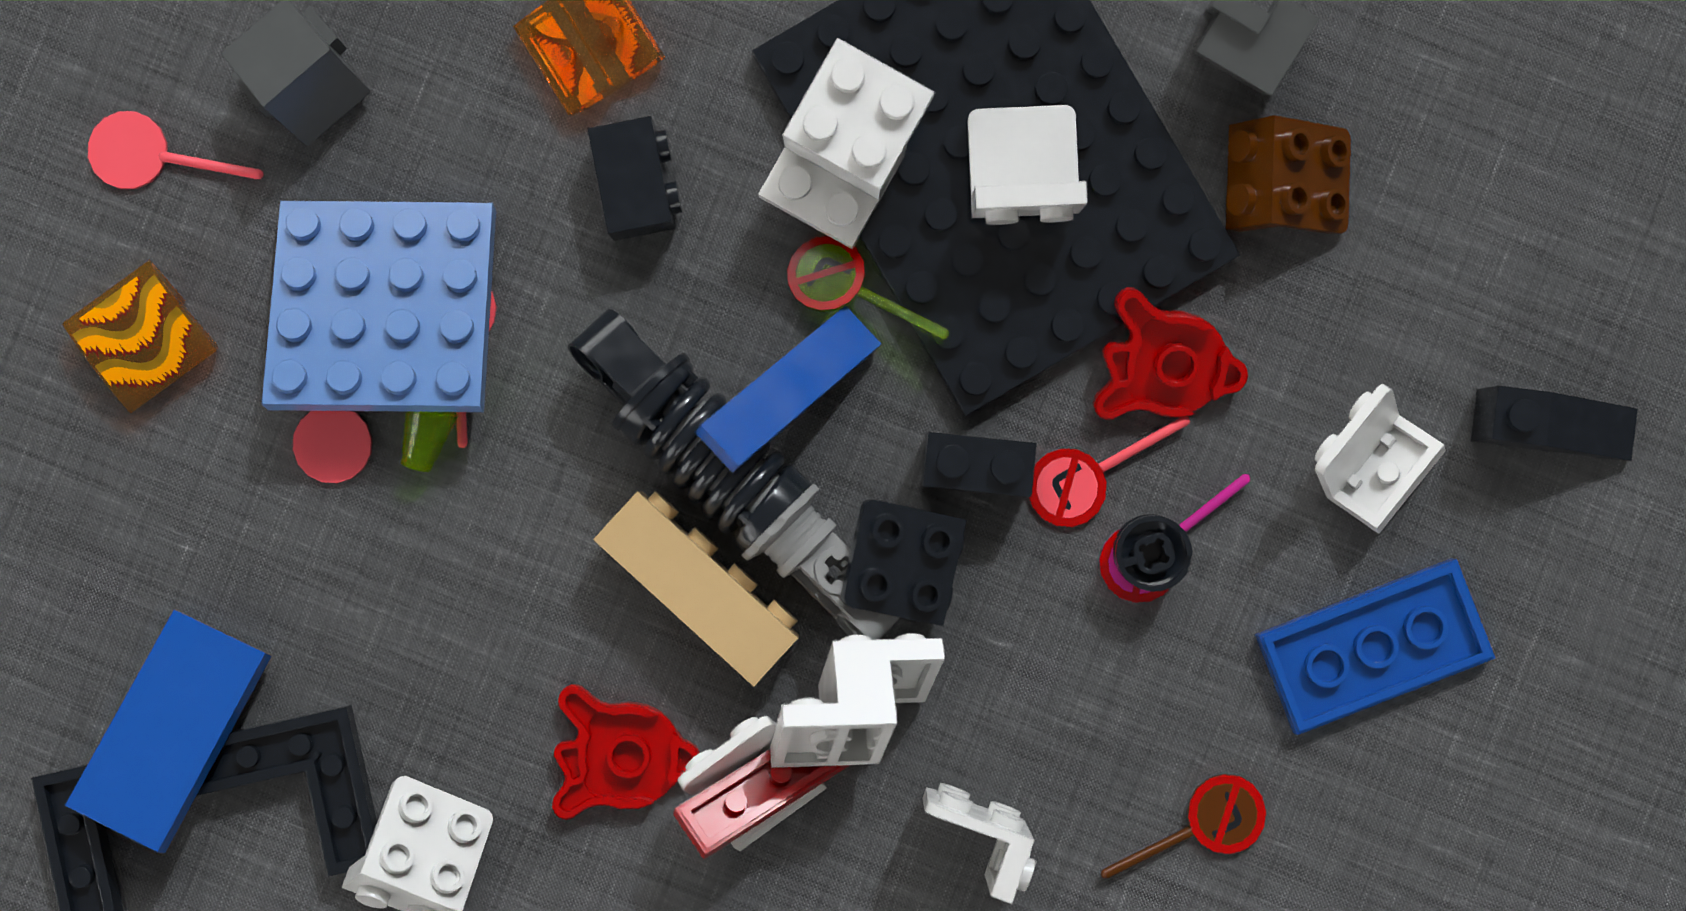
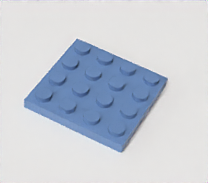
(380, 307)

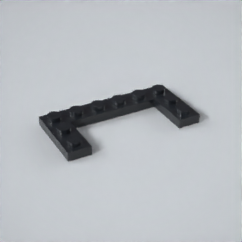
(317, 743)

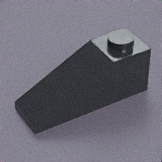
(1553, 422)

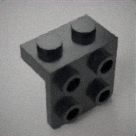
(903, 562)

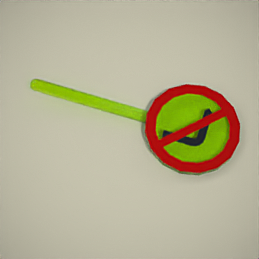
(831, 275)

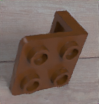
(1288, 175)

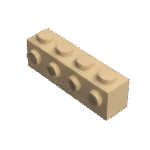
(697, 587)

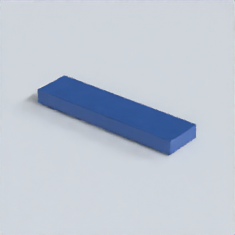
(787, 389)

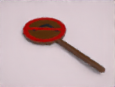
(1221, 814)

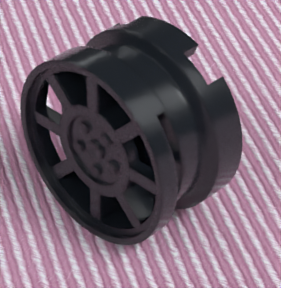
(1152, 552)

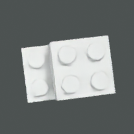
(845, 143)
(856, 701)

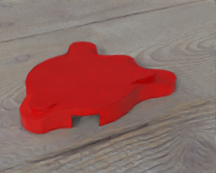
(1166, 364)
(621, 754)

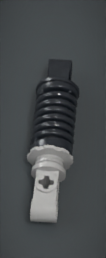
(764, 505)

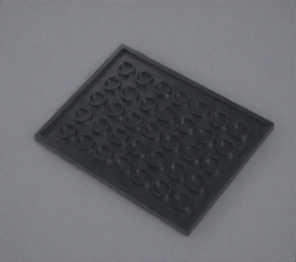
(1030, 287)

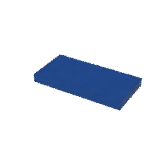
(1375, 646)
(168, 732)

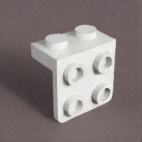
(1024, 164)
(1375, 460)
(746, 743)
(421, 850)
(1010, 861)

